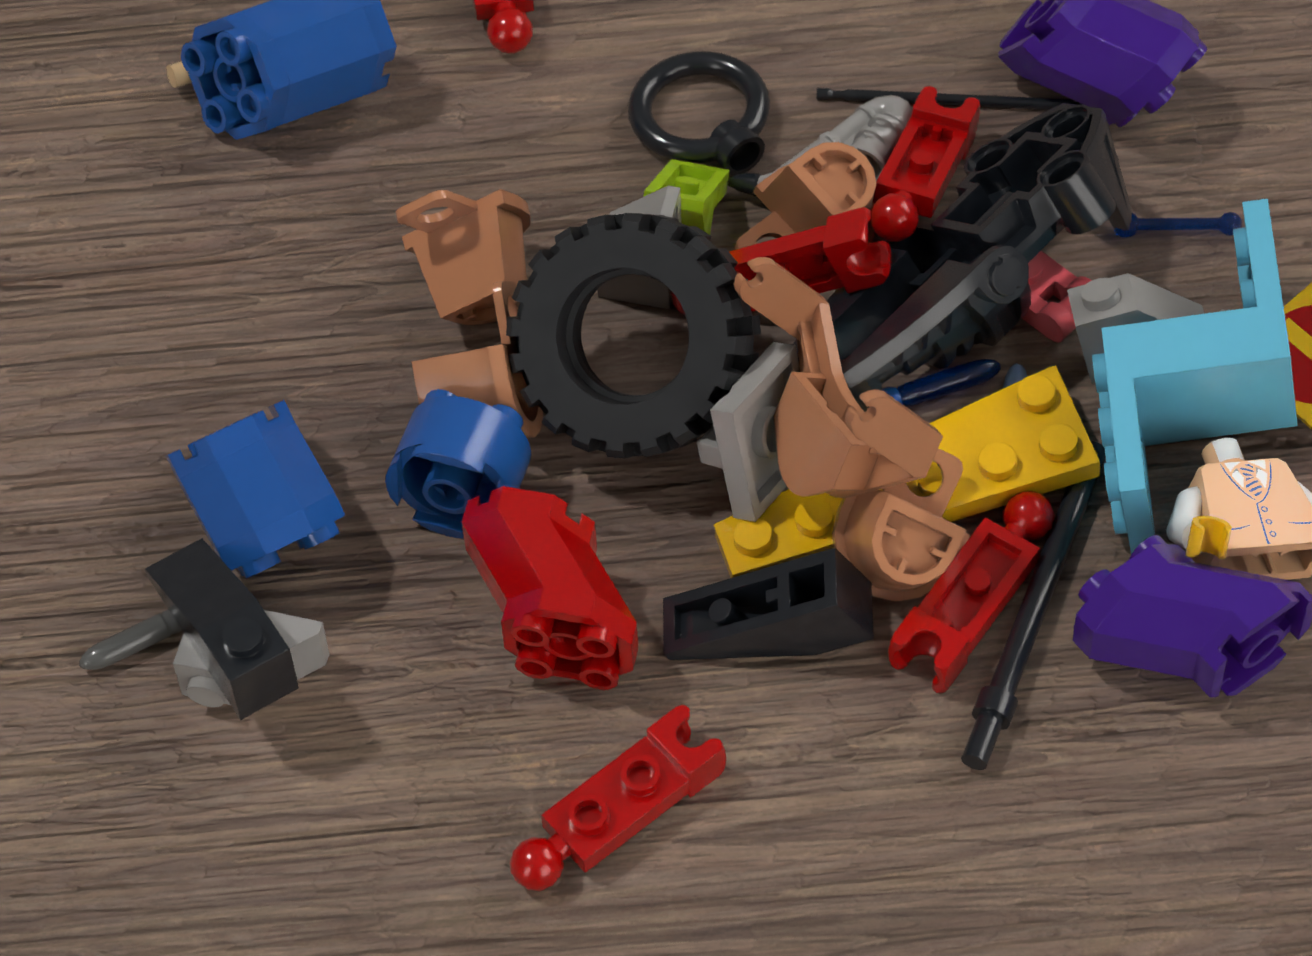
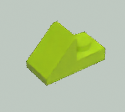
(700, 190)

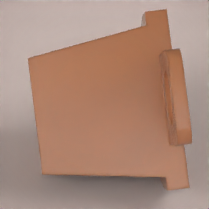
(810, 189)
(467, 249)
(483, 372)
(901, 536)

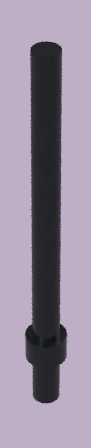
(997, 701)

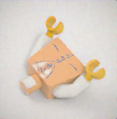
(1245, 515)

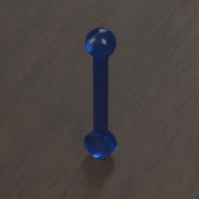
(1225, 224)

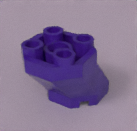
(1103, 52)
(1189, 618)

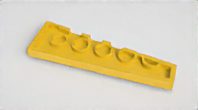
(1007, 445)

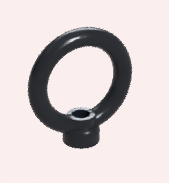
(731, 142)

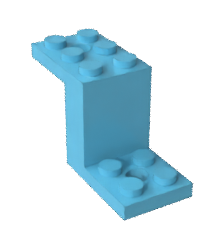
(1194, 377)

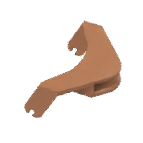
(819, 427)

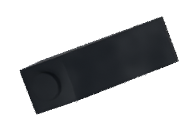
(772, 612)
(225, 627)

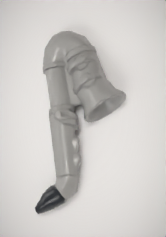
(871, 130)

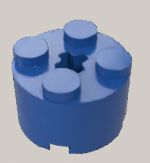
(454, 454)

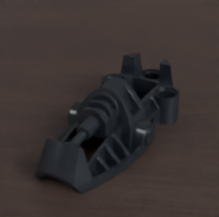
(973, 270)

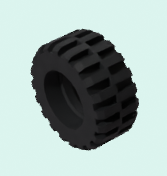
(551, 341)

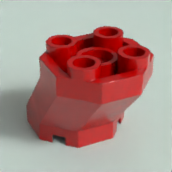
(551, 587)

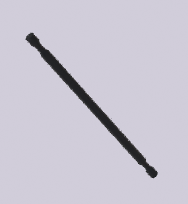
(948, 99)

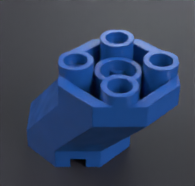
(286, 61)
(257, 490)

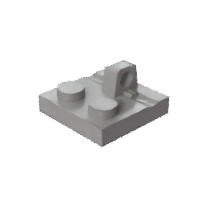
(744, 433)

